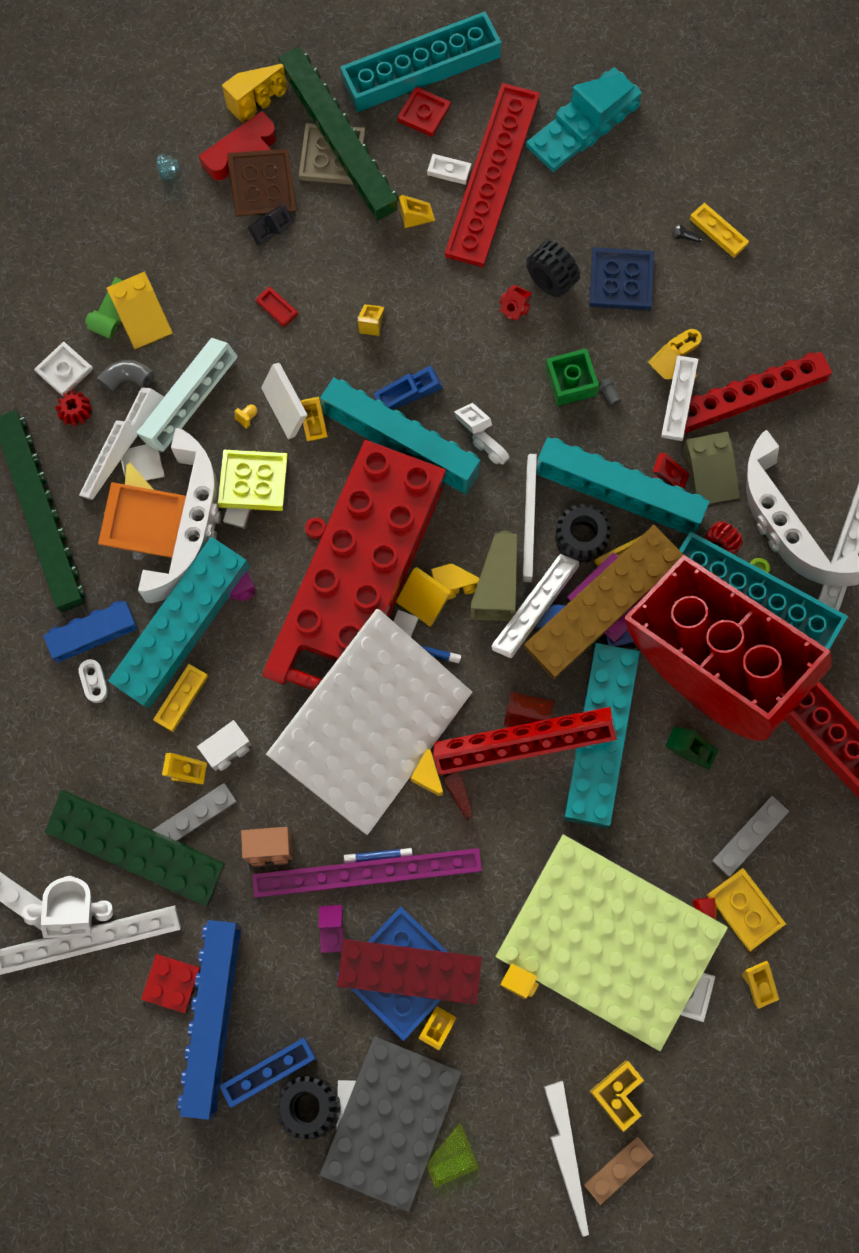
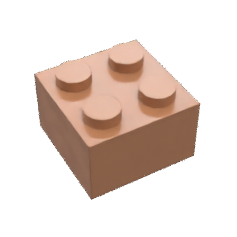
(267, 845)

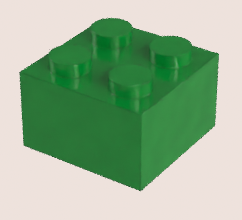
(571, 377)

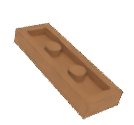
(618, 1170)

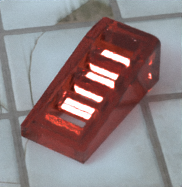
(457, 790)

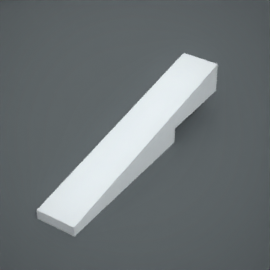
(119, 440)
(565, 1151)

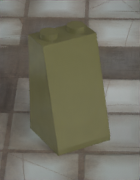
(497, 585)

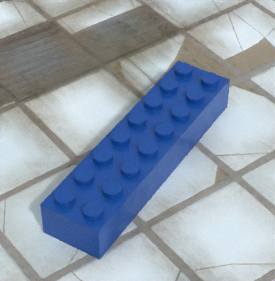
(210, 1020)

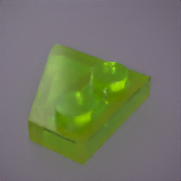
(452, 1158)

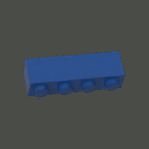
(90, 631)
(268, 1072)

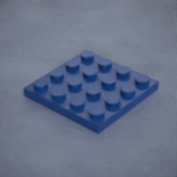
(401, 1011)

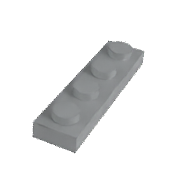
(197, 813)
(750, 836)

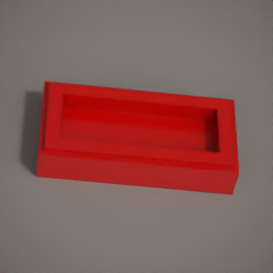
(276, 306)

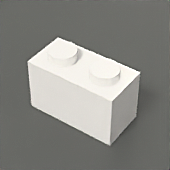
(225, 746)

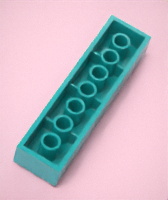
(421, 61)
(398, 433)
(621, 486)
(787, 602)
(179, 623)
(598, 765)

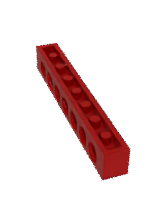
(813, 363)
(524, 741)

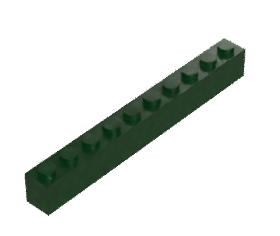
(338, 134)
(39, 512)

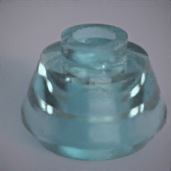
(167, 166)

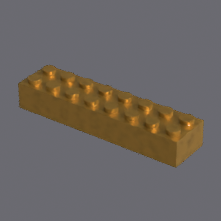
(603, 602)

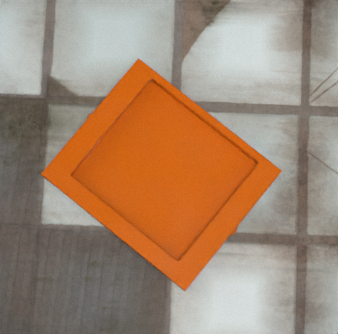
(141, 520)

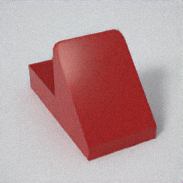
(670, 471)

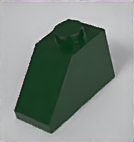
(691, 747)

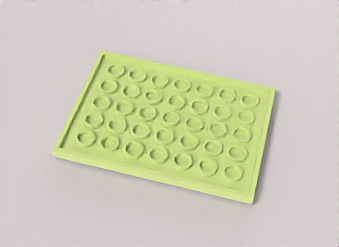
(612, 942)

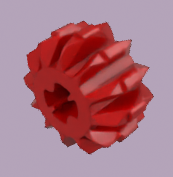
(76, 414)
(725, 537)

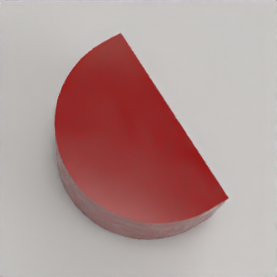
(725, 650)

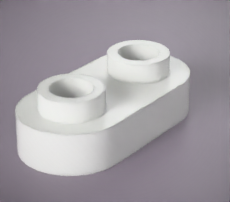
(496, 452)
(94, 681)

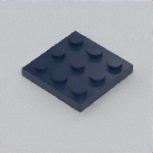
(621, 278)

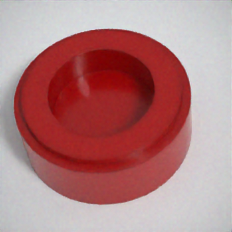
(315, 528)

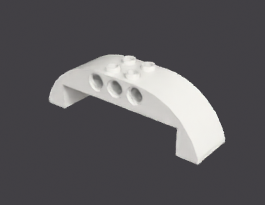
(197, 520)
(785, 529)

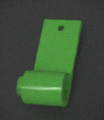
(106, 319)

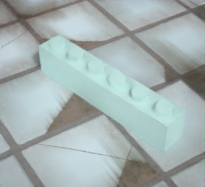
(187, 394)

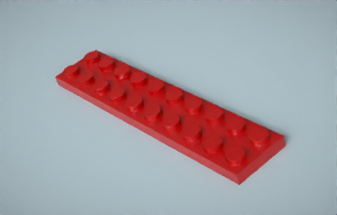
(492, 175)

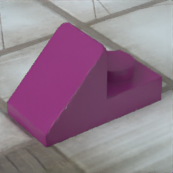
(331, 928)

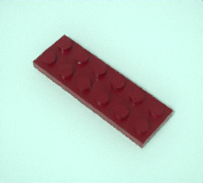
(409, 971)

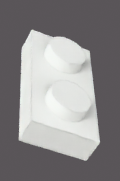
(449, 169)
(473, 418)

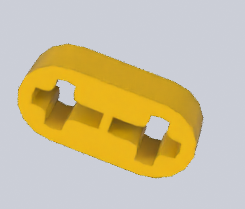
(682, 338)

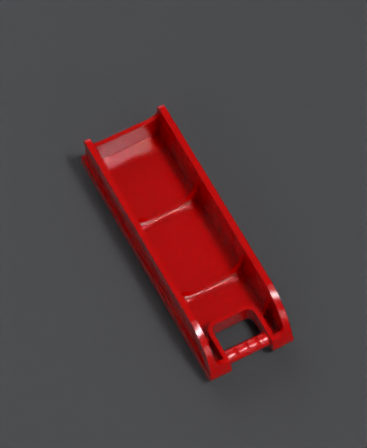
(358, 558)

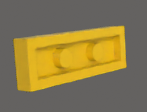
(719, 230)
(180, 698)

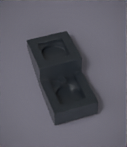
(270, 224)

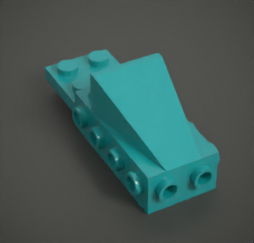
(589, 115)

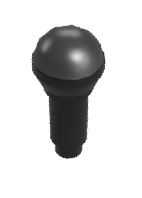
(681, 232)

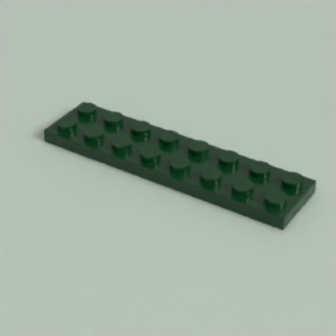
(135, 848)

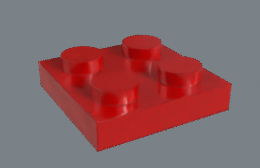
(424, 111)
(170, 983)

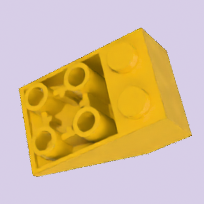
(252, 86)

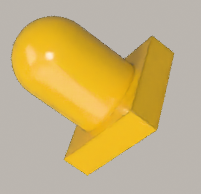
(245, 415)

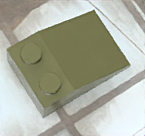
(712, 467)

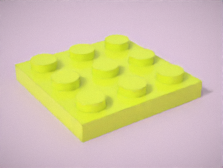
(252, 480)

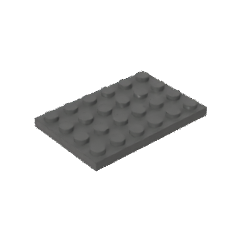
(390, 1123)

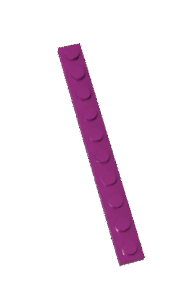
(366, 873)

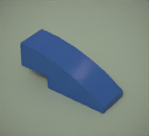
(409, 388)

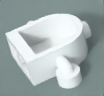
(67, 909)

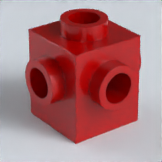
(515, 302)

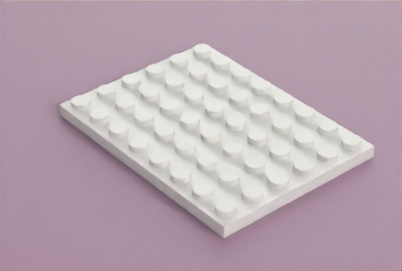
(370, 722)

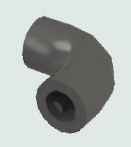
(125, 371)

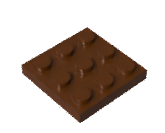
(261, 181)

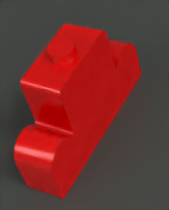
(251, 136)

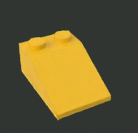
(139, 310)

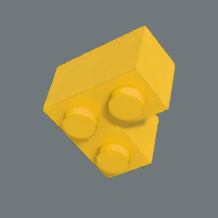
(612, 1095)

